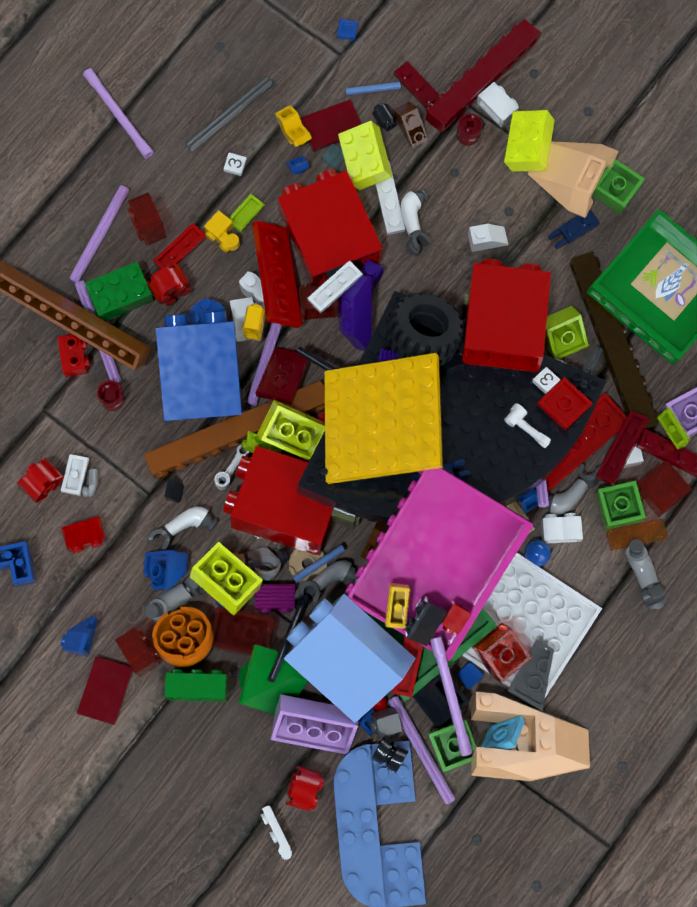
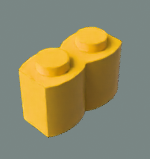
(253, 322)

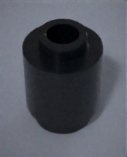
(385, 116)

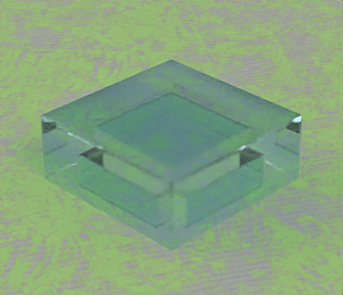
(333, 156)

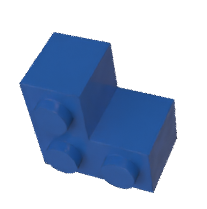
(19, 560)

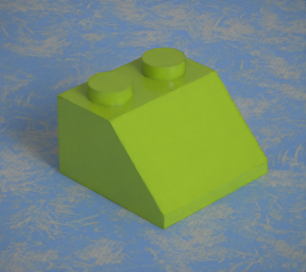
(565, 333)

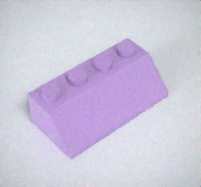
(312, 725)

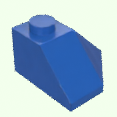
(165, 568)
(80, 637)

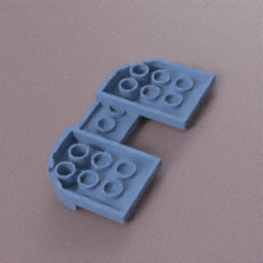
(370, 871)

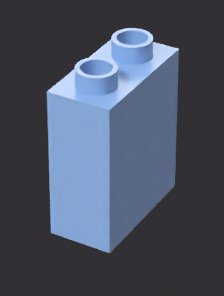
(347, 656)

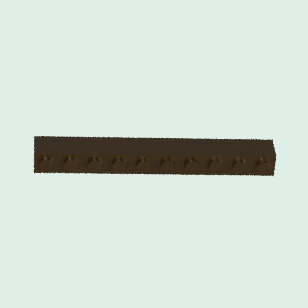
(614, 343)

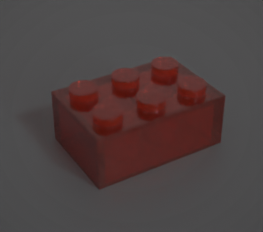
(241, 631)

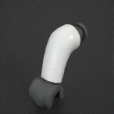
(409, 210)
(191, 517)

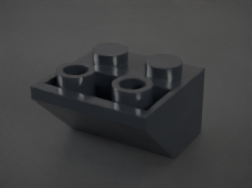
(425, 621)
(434, 701)

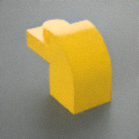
(292, 127)

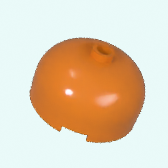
(183, 637)

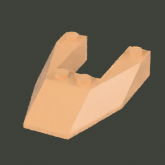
(544, 746)

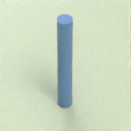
(373, 88)
(319, 563)

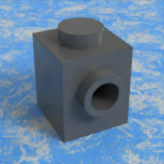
(385, 722)

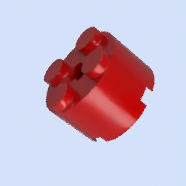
(169, 284)
(40, 480)
(304, 789)

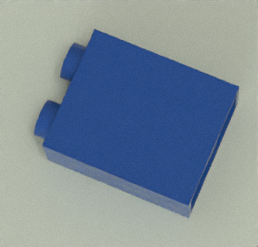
(199, 367)

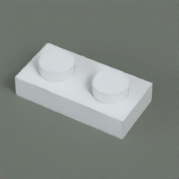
(75, 475)

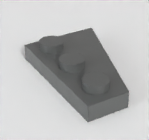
(532, 677)

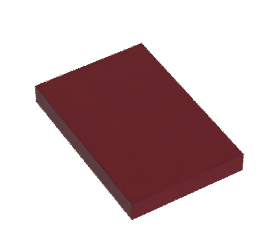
(328, 123)
(282, 376)
(105, 691)

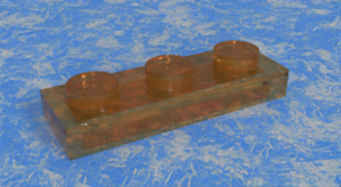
(647, 533)

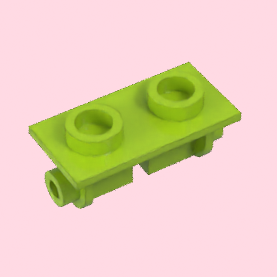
(253, 440)

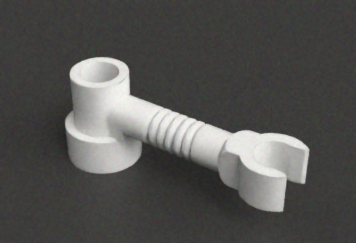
(516, 417)
(225, 476)

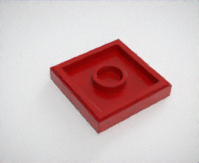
(564, 403)

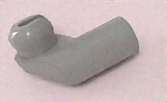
(93, 483)

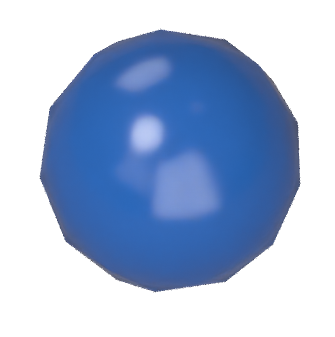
(537, 552)

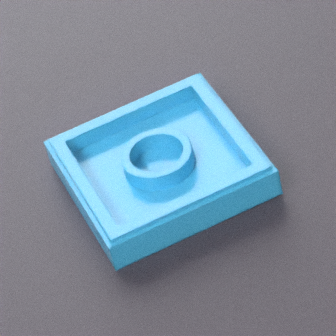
(504, 734)

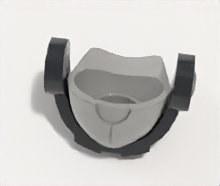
(265, 563)

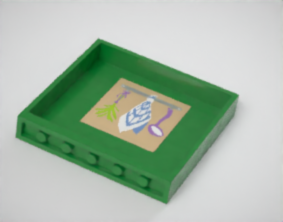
(654, 287)

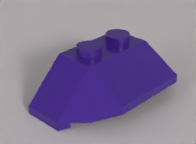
(356, 313)

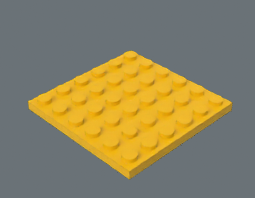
(383, 419)

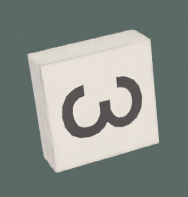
(235, 164)
(546, 380)

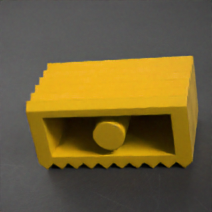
(397, 605)

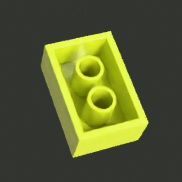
(529, 140)
(365, 155)
(291, 430)
(226, 578)

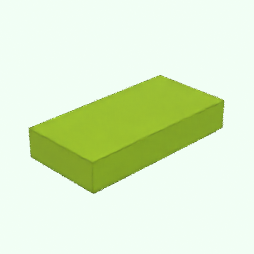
(246, 212)

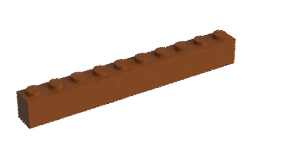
(72, 318)
(226, 434)

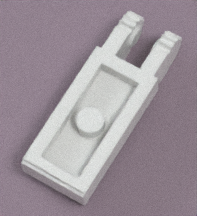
(277, 833)

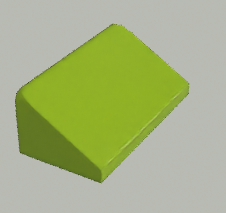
(673, 428)

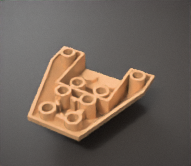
(574, 173)

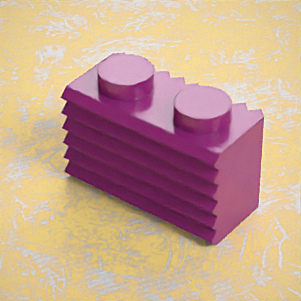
(275, 597)

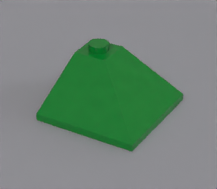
(261, 693)

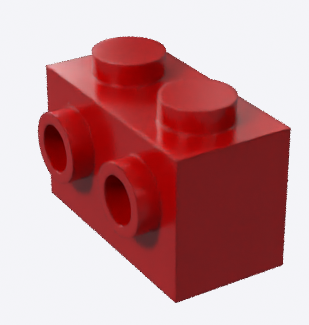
(73, 355)

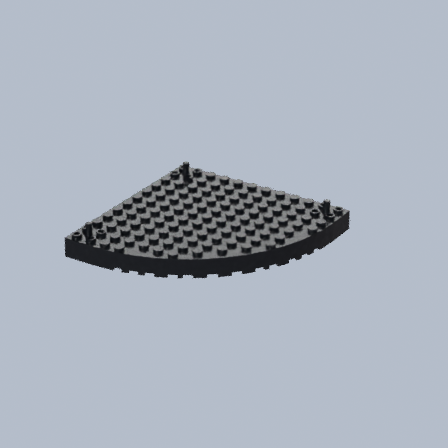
(473, 405)

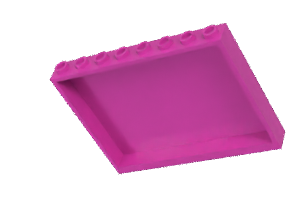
(443, 546)

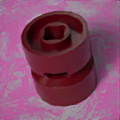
(469, 129)
(111, 395)

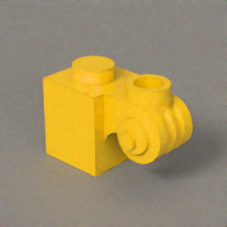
(218, 229)

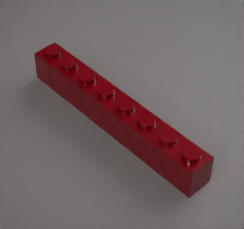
(483, 74)

